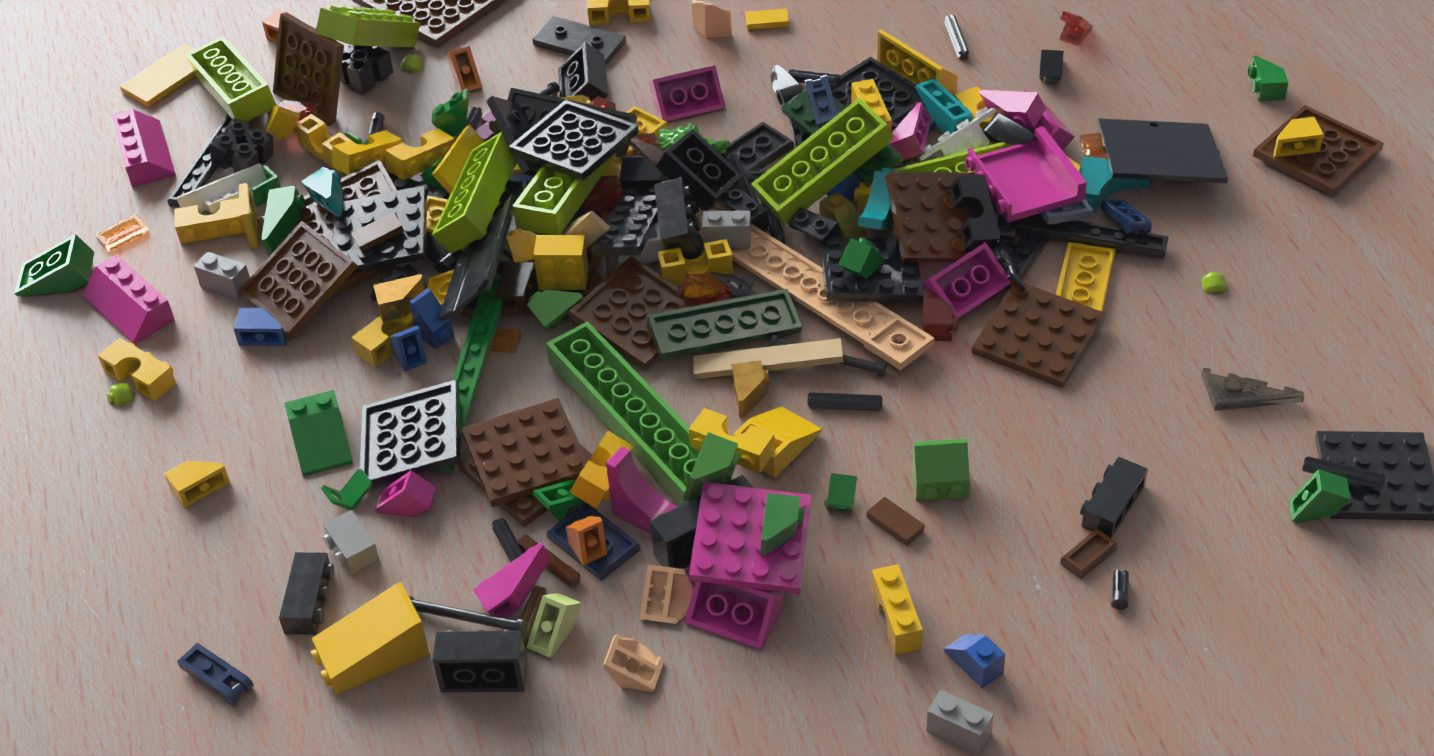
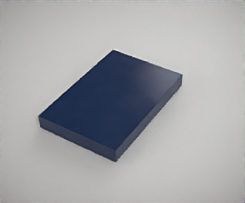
(619, 545)

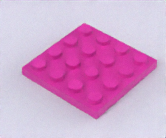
(730, 541)

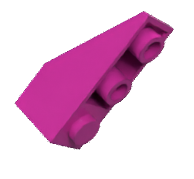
(511, 585)

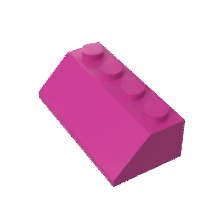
(142, 147)
(127, 300)

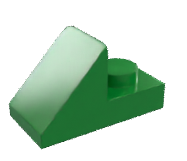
(558, 498)

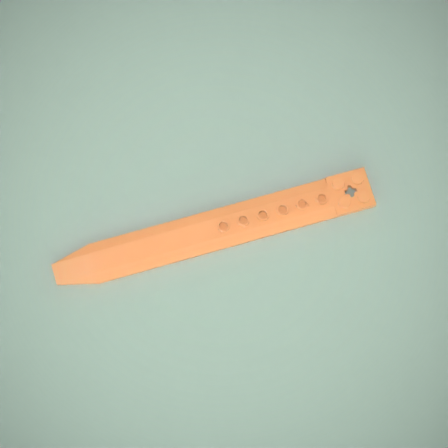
(864, 321)

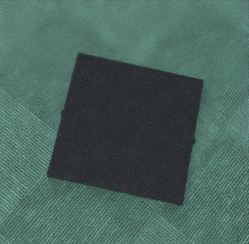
(1161, 151)

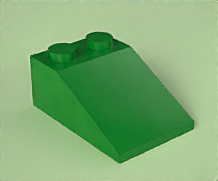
(56, 269)
(318, 433)

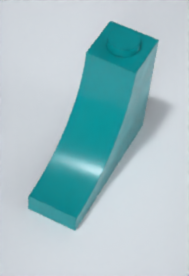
(1100, 182)
(878, 208)

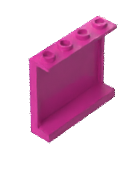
(1029, 177)

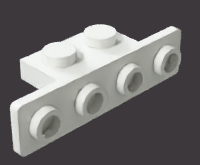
(968, 135)
(227, 188)

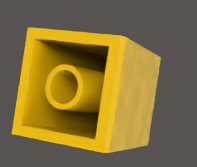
(371, 641)

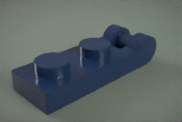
(821, 100)
(1126, 215)
(215, 673)

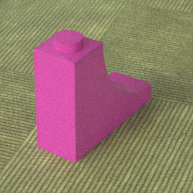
(631, 495)

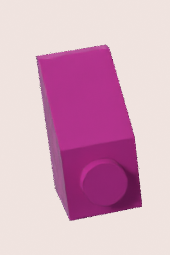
(406, 496)

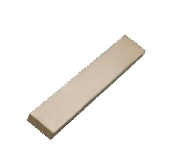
(771, 357)

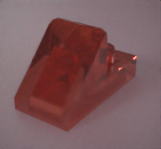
(1075, 28)

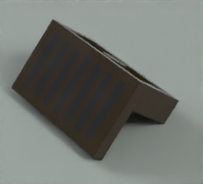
(517, 283)

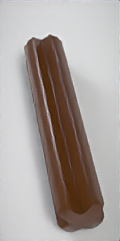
(555, 565)
(531, 609)

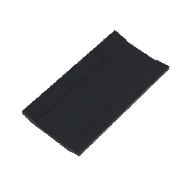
(479, 263)

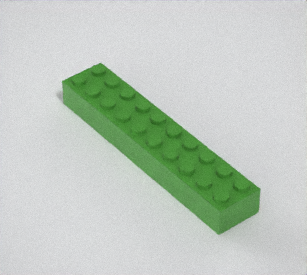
(626, 405)

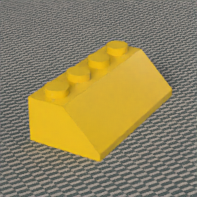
(911, 63)

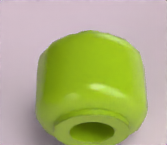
(412, 63)
(1213, 283)
(120, 394)

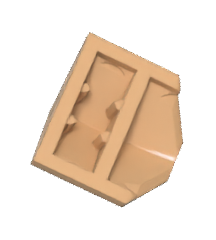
(711, 20)
(665, 595)
(632, 664)

